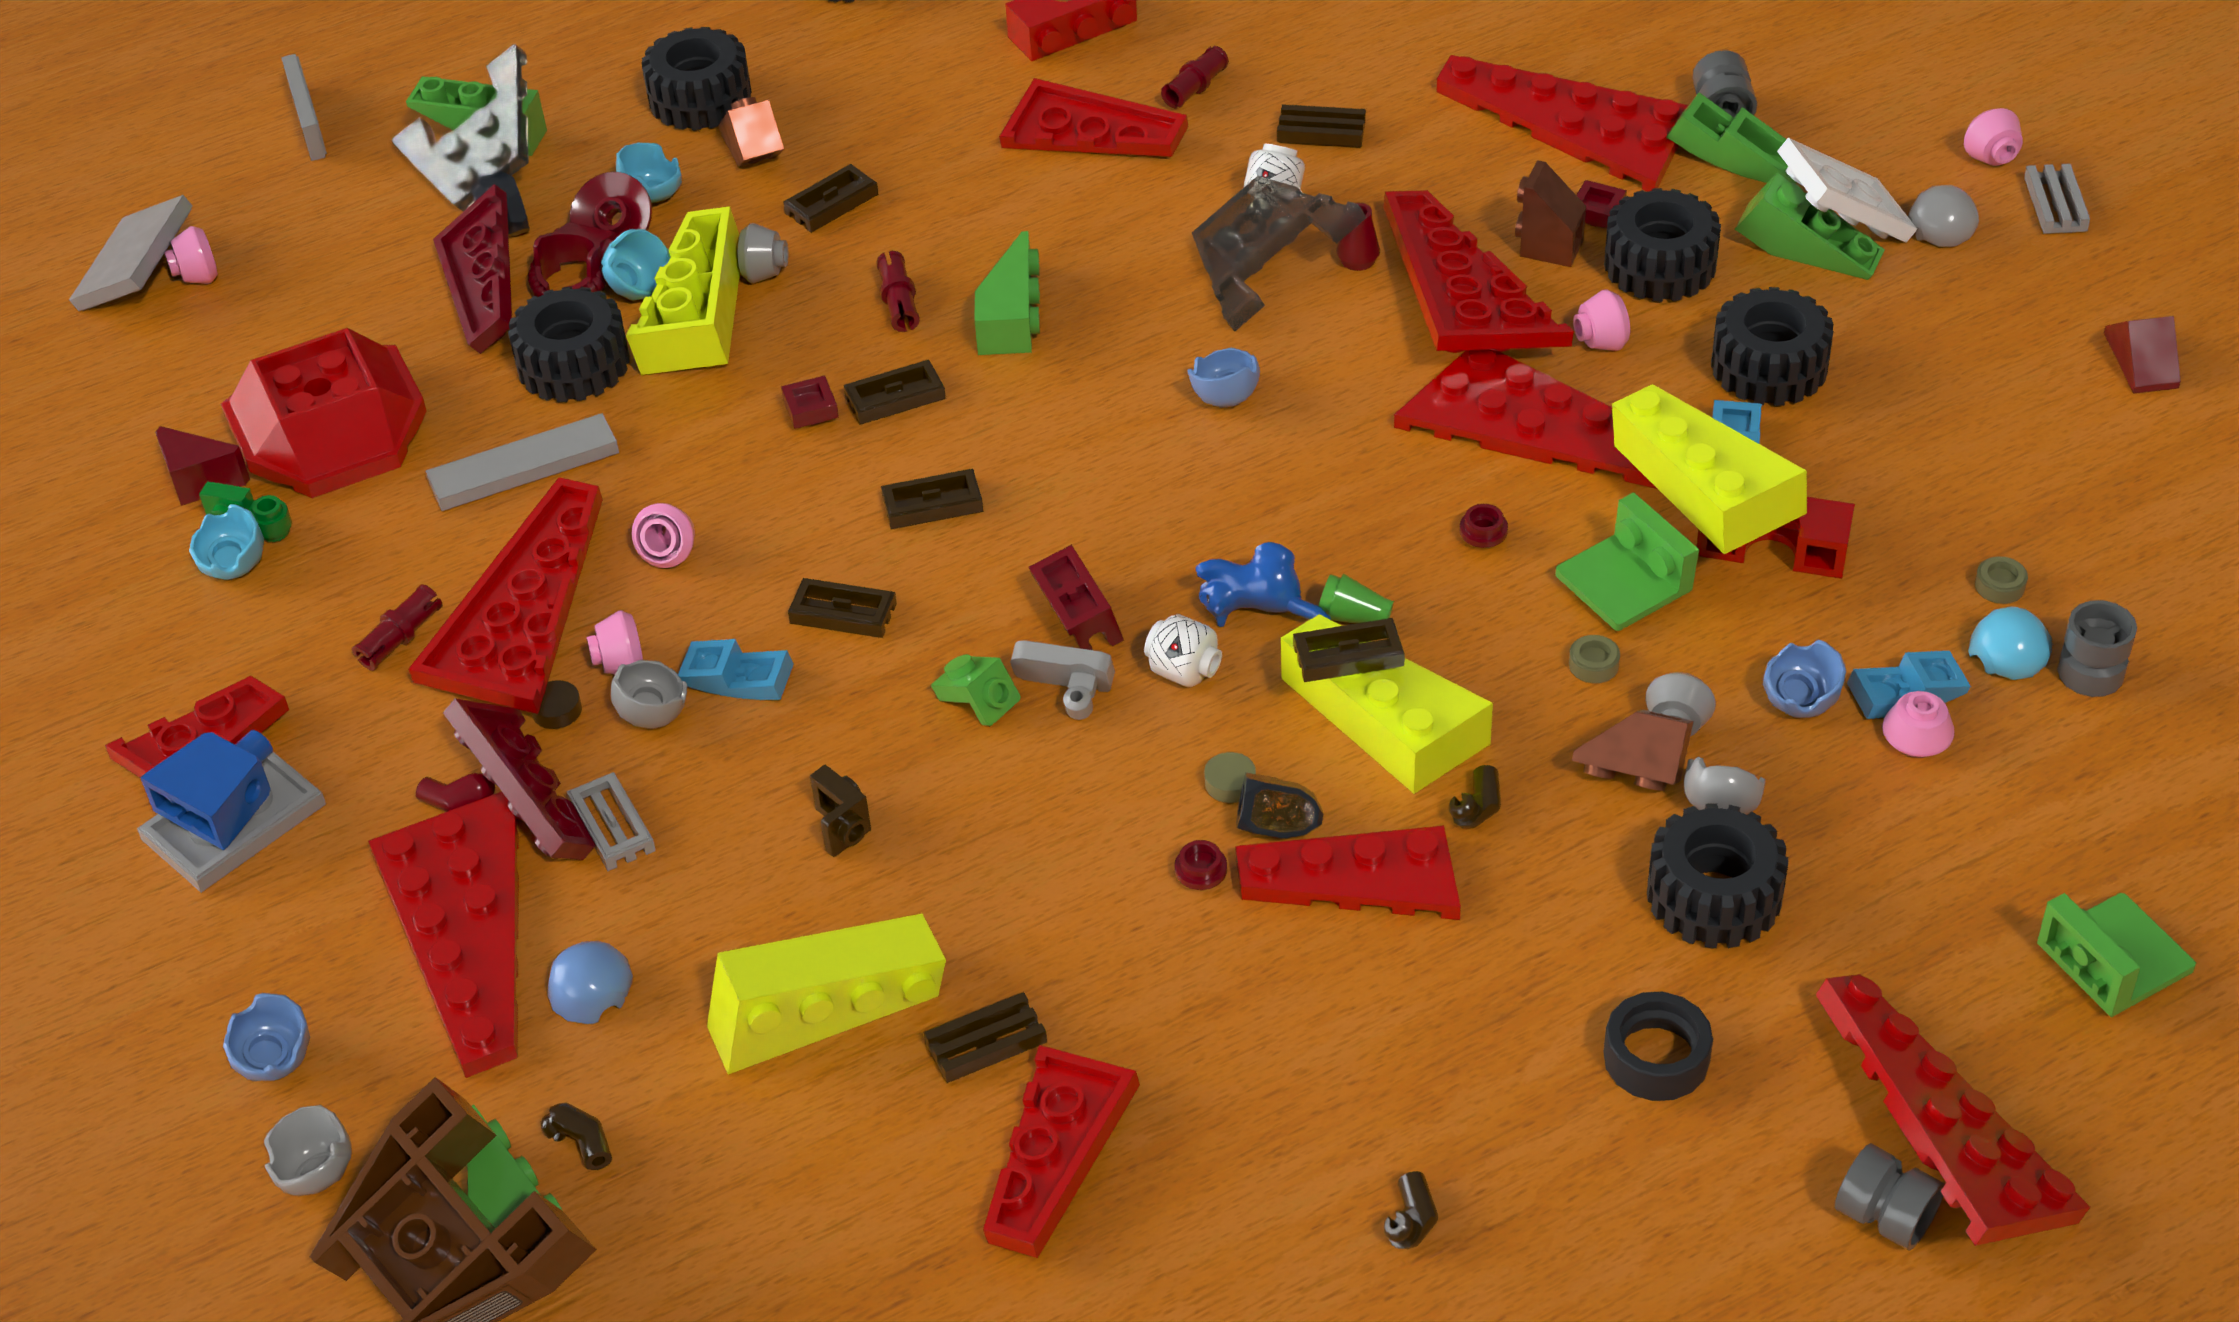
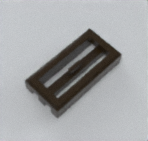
(1321, 125)
(831, 197)
(894, 391)
(932, 498)
(839, 613)
(1352, 654)
(981, 1031)

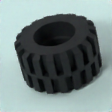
(695, 77)
(1662, 244)
(569, 344)
(1772, 346)
(1709, 906)

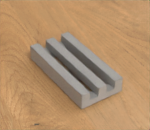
(2072, 193)
(624, 847)

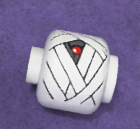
(1276, 164)
(1183, 650)

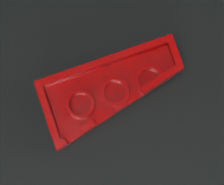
(1084, 121)
(1376, 868)
(1060, 1135)

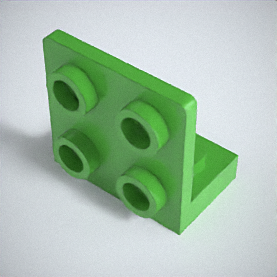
(1635, 568)
(2112, 950)

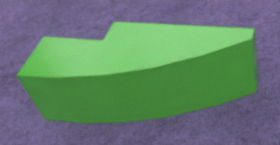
(1732, 143)

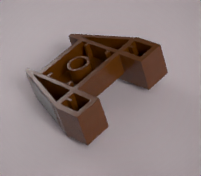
(429, 1240)

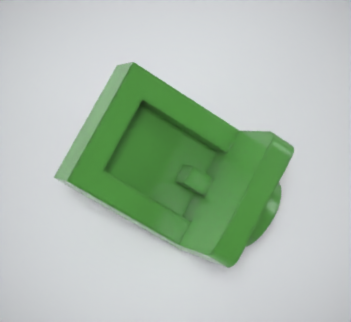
(978, 682)

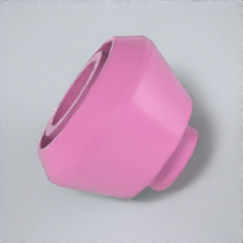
(1994, 137)
(192, 257)
(1603, 322)
(663, 535)
(615, 642)
(1919, 725)

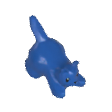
(1262, 584)

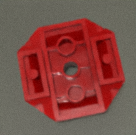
(325, 412)

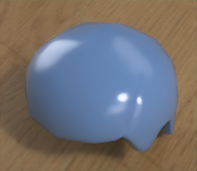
(1225, 377)
(1805, 679)
(588, 981)
(267, 1038)

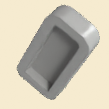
(1065, 666)

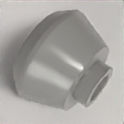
(761, 253)
(1681, 697)

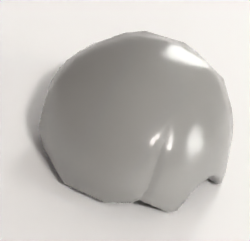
(1944, 216)
(648, 694)
(1722, 786)
(307, 1151)

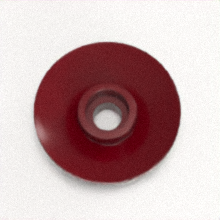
(612, 194)

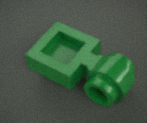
(268, 510)

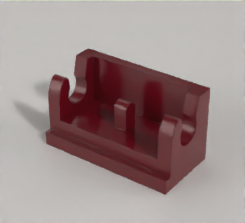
(1076, 597)

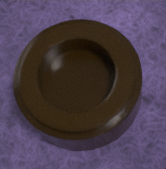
(559, 705)

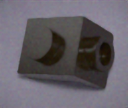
(843, 807)

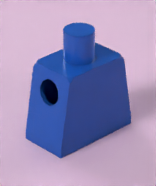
(211, 785)

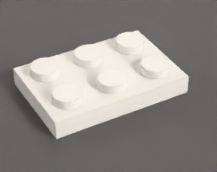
(1846, 190)

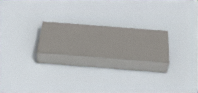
(304, 107)

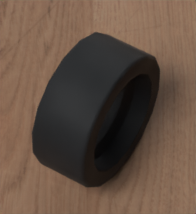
(1649, 1079)

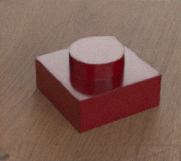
(1599, 201)
(809, 402)

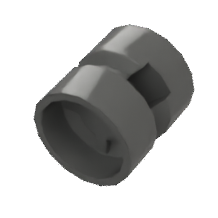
(1725, 81)
(2097, 648)
(1897, 1200)

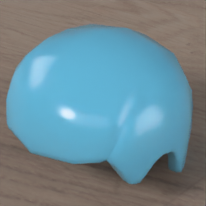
(651, 169)
(633, 263)
(227, 544)
(2011, 643)

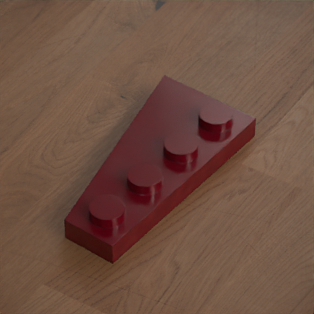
(478, 268)
(513, 765)

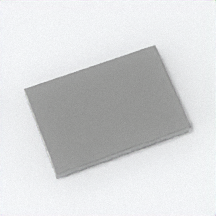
(131, 253)
(202, 863)

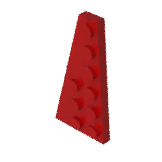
(1572, 116)
(1465, 292)
(513, 618)
(460, 911)
(1951, 1125)

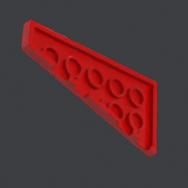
(1518, 414)

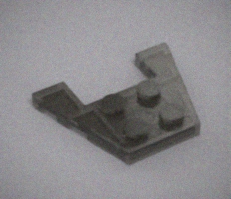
(482, 145)
(1255, 228)

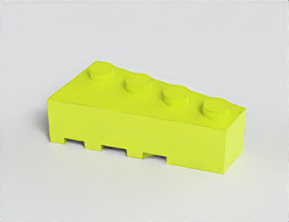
(695, 298)
(1708, 469)
(1398, 715)
(817, 986)

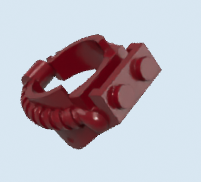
(569, 244)

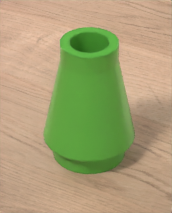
(1352, 602)

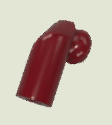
(455, 794)

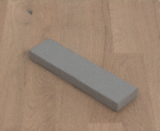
(522, 461)

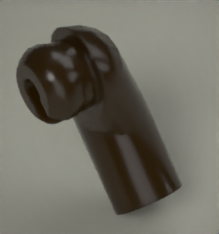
(1482, 804)
(586, 1129)
(1417, 1217)

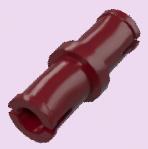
(1194, 77)
(897, 291)
(397, 627)

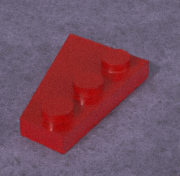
(226, 713)

